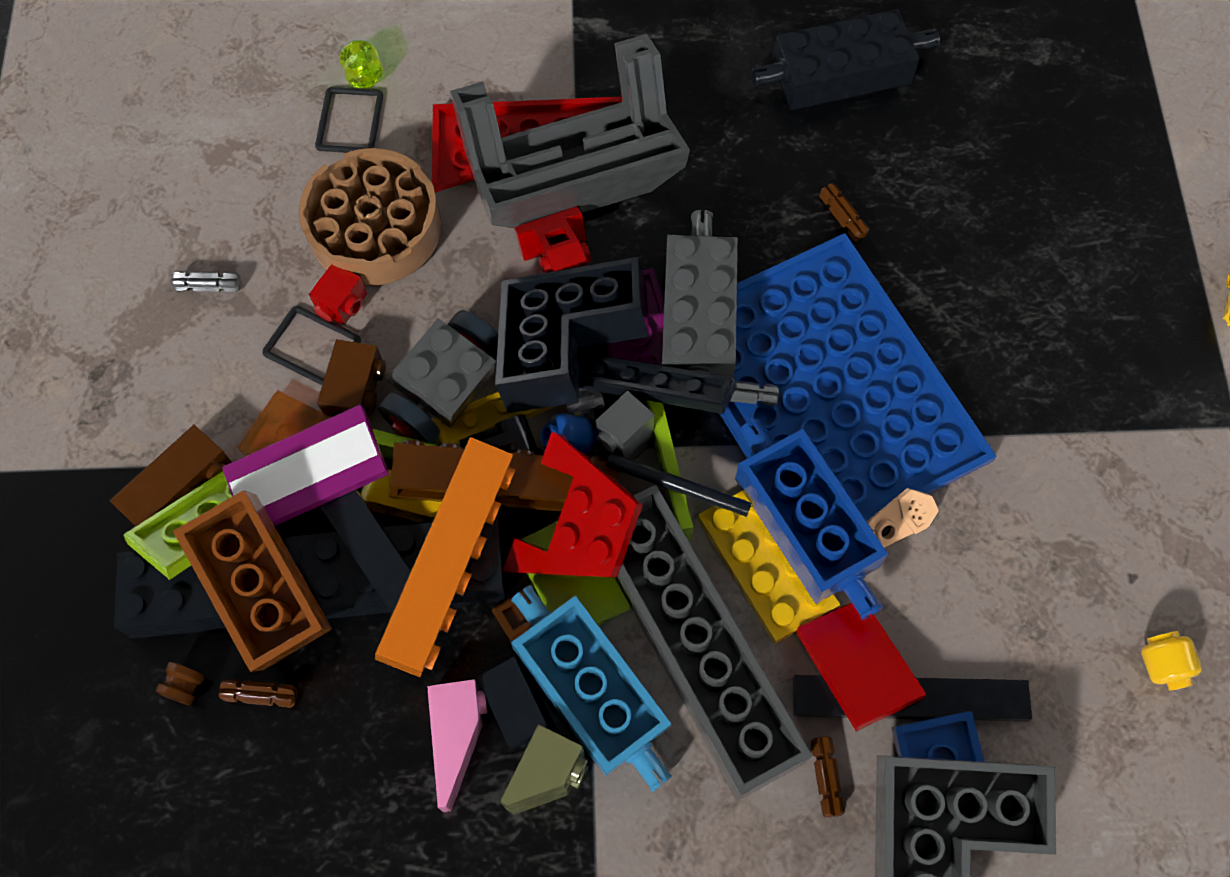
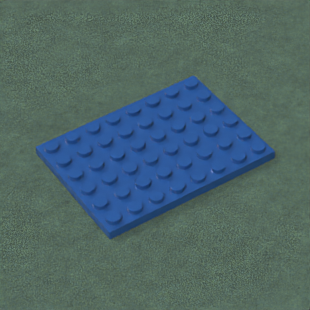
(849, 379)

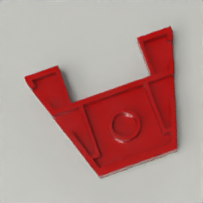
(592, 523)

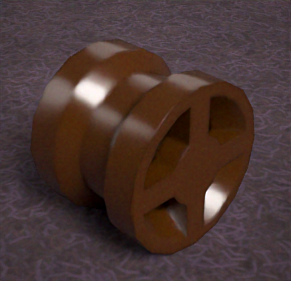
(180, 683)

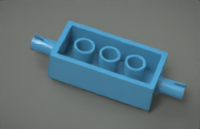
(591, 686)

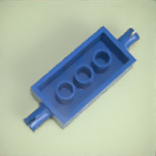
(810, 517)

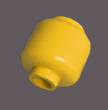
(1171, 660)

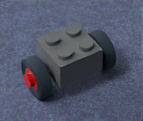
(441, 376)

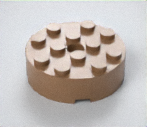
(371, 215)

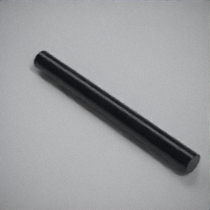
(678, 484)

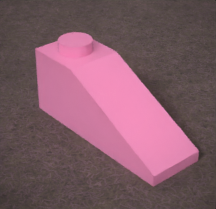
(455, 728)

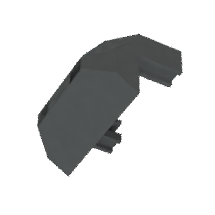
(579, 159)

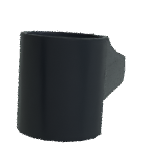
(507, 435)

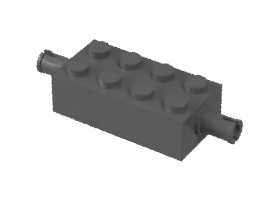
(700, 300)

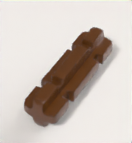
(844, 212)
(258, 693)
(827, 776)

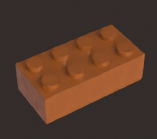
(252, 580)

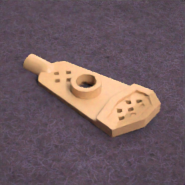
(907, 514)

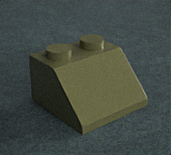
(545, 771)

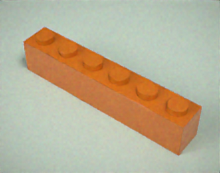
(444, 558)

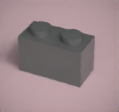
(625, 428)

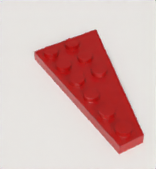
(449, 158)

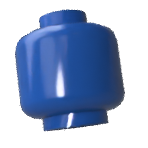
(575, 428)

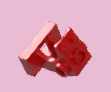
(560, 251)

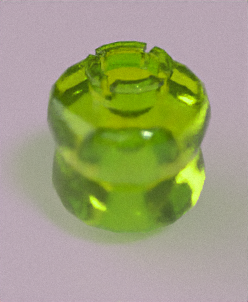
(360, 64)

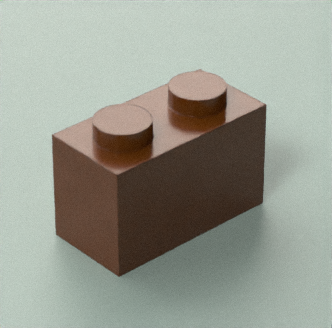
(351, 378)

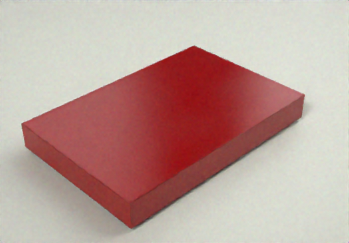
(860, 665)

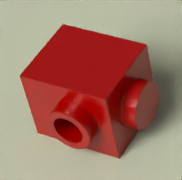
(338, 295)

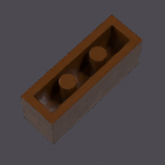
(171, 476)

